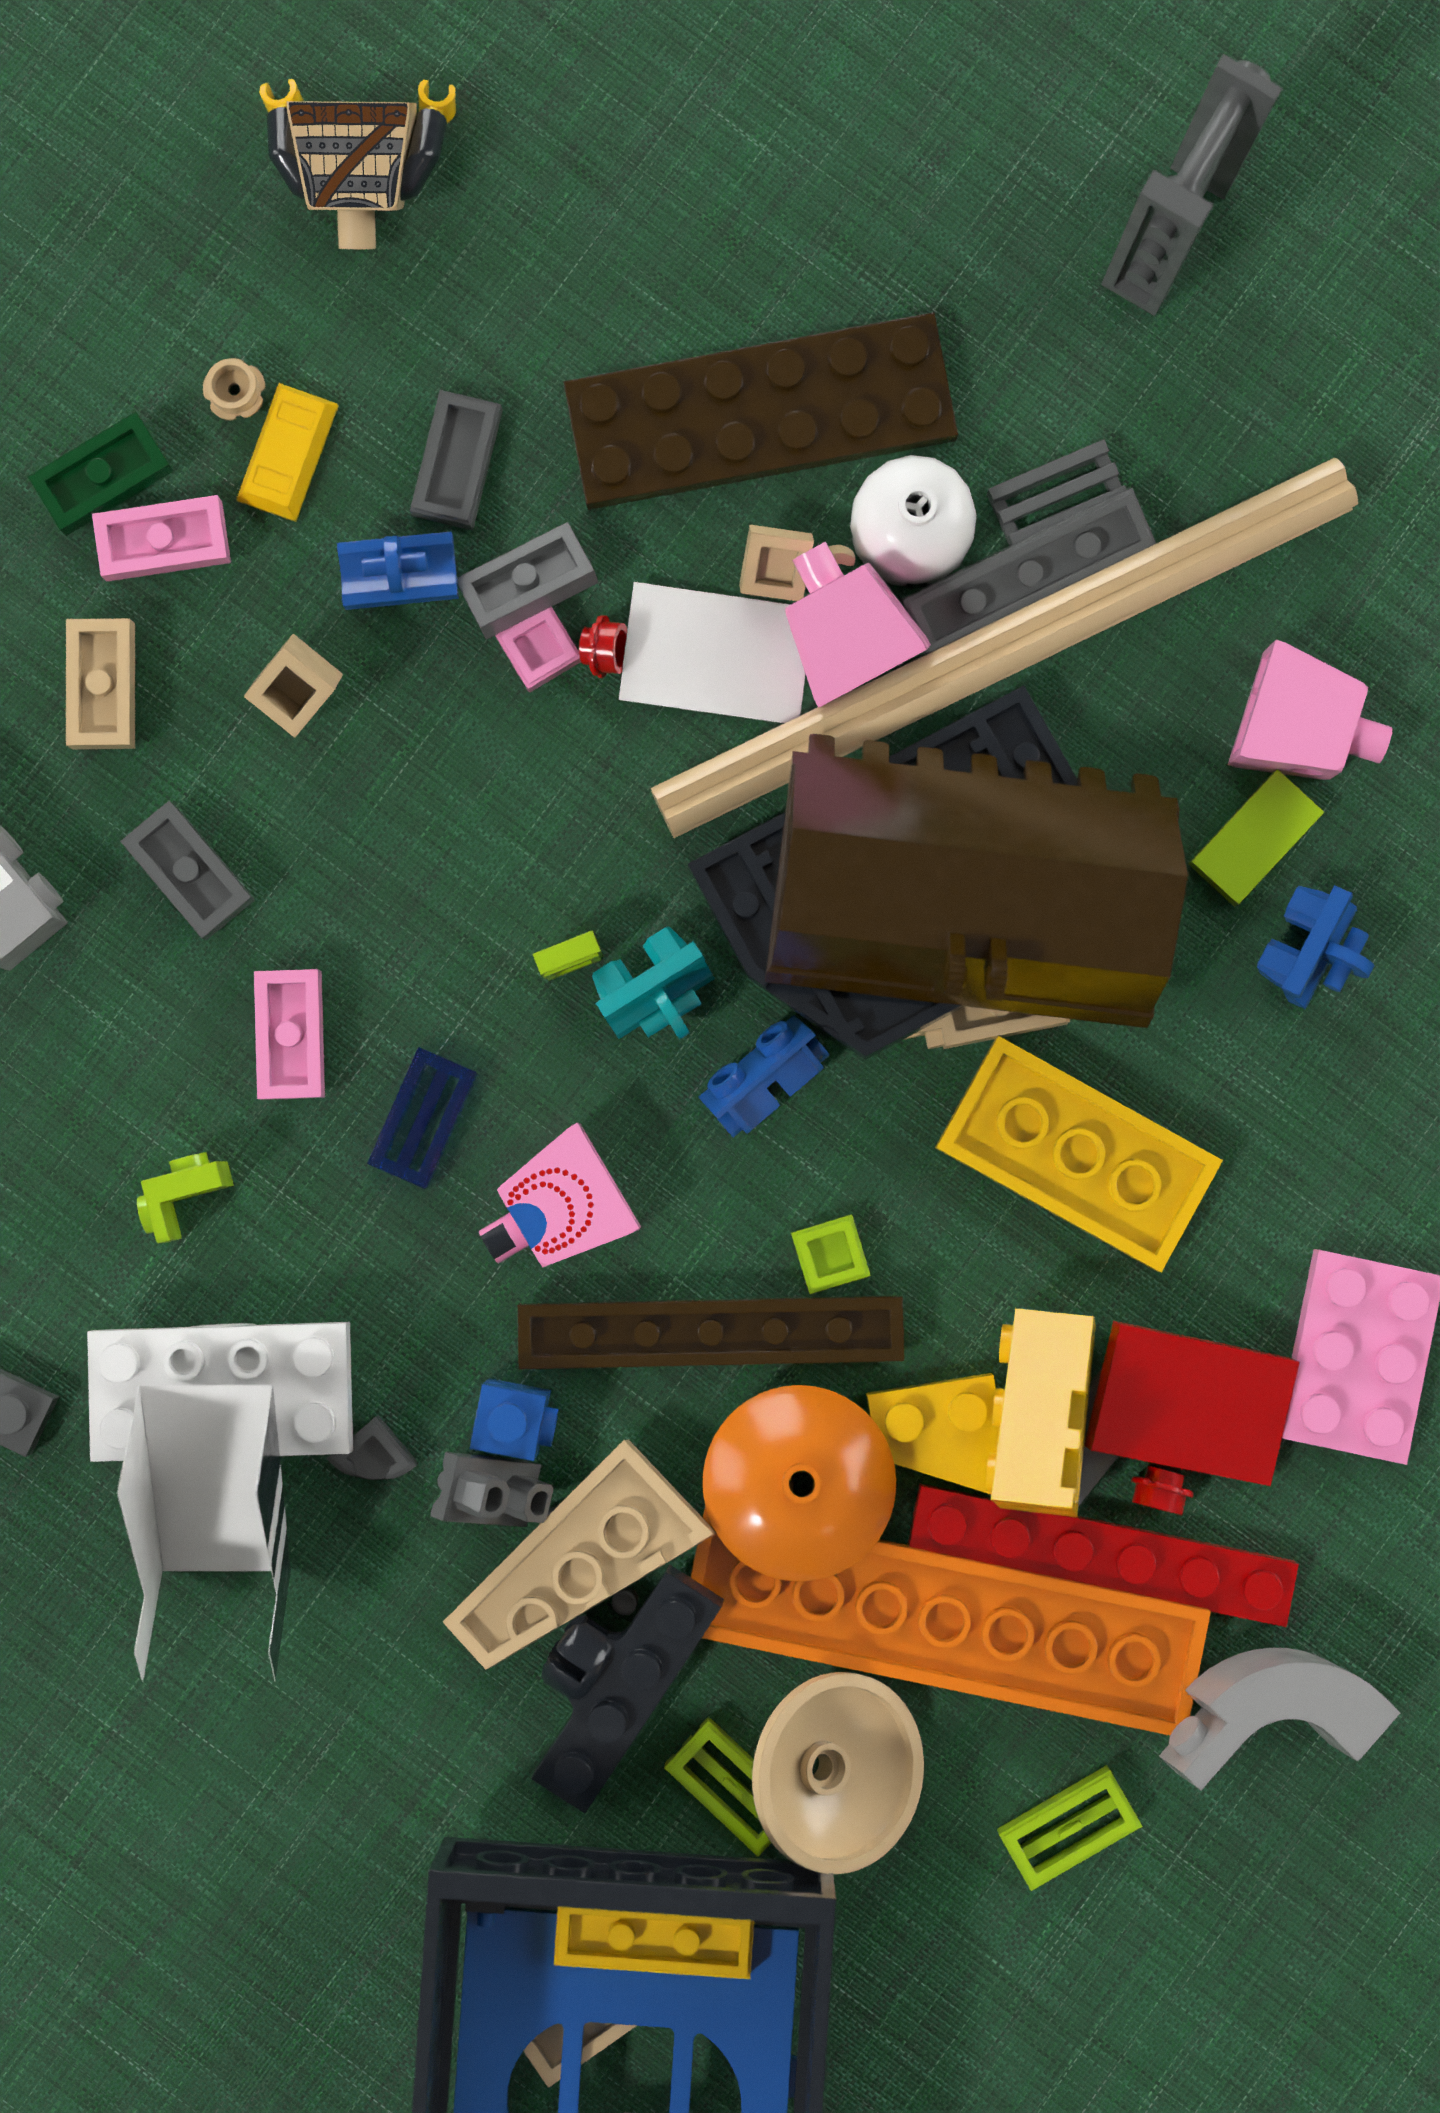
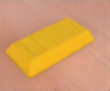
(287, 452)

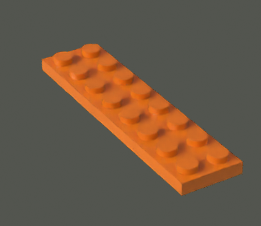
(971, 1631)

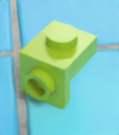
(188, 1178)

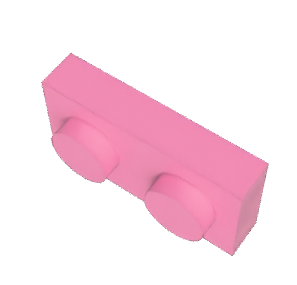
(161, 538)
(289, 1034)

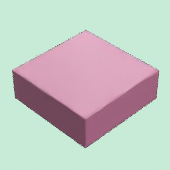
(539, 648)

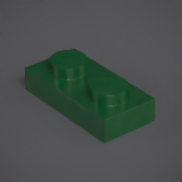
(100, 473)

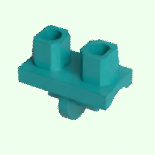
(657, 995)

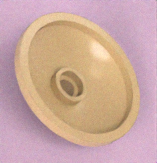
(864, 1778)

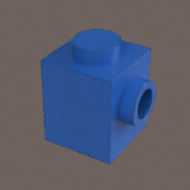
(513, 1420)

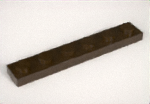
(710, 1332)

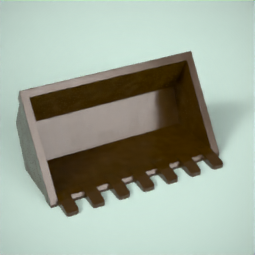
(977, 885)

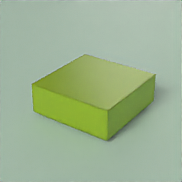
(568, 956)
(830, 1254)

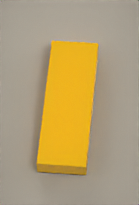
(653, 1943)

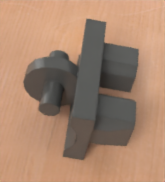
(491, 1491)

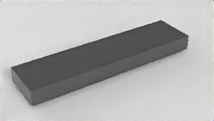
(1030, 569)

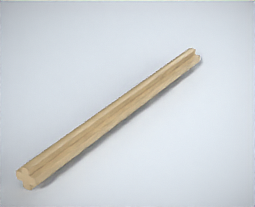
(1011, 643)

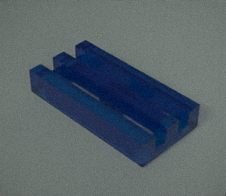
(399, 1108)

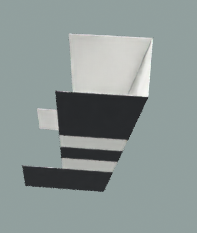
(204, 1491)

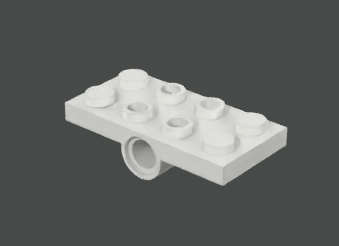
(301, 1360)

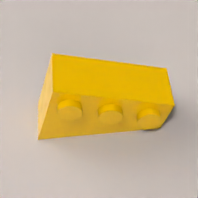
(1042, 1412)

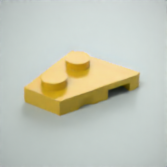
(940, 1427)

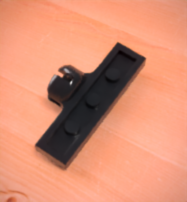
(618, 1682)

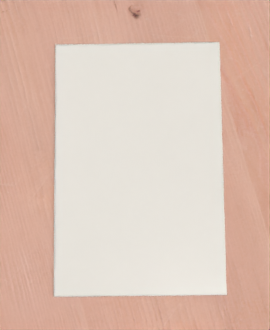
(711, 654)

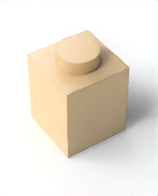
(293, 685)

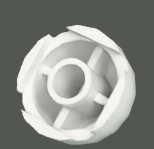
(907, 546)

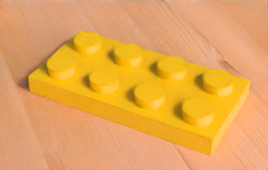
(1078, 1154)

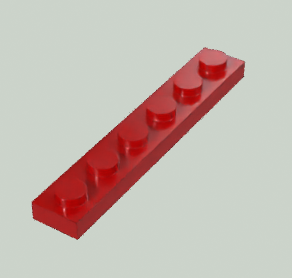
(1105, 1555)

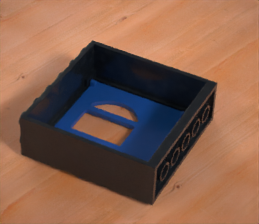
(518, 1992)

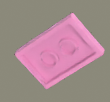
(1361, 1355)

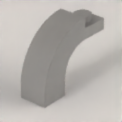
(1271, 1687)

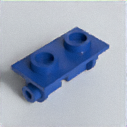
(782, 1054)

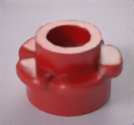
(603, 646)
(1161, 1490)

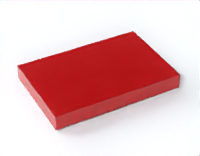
(1191, 1403)

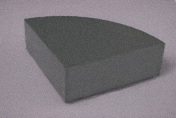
(375, 1454)

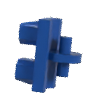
(398, 570)
(1327, 922)

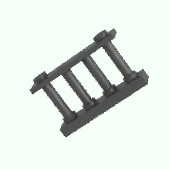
(1172, 207)

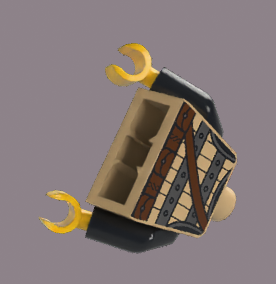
(356, 154)

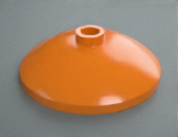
(750, 1477)

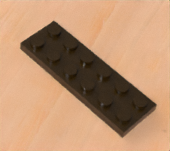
(761, 411)

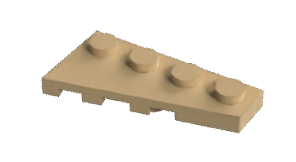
(590, 1547)

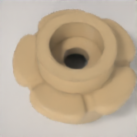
(230, 373)

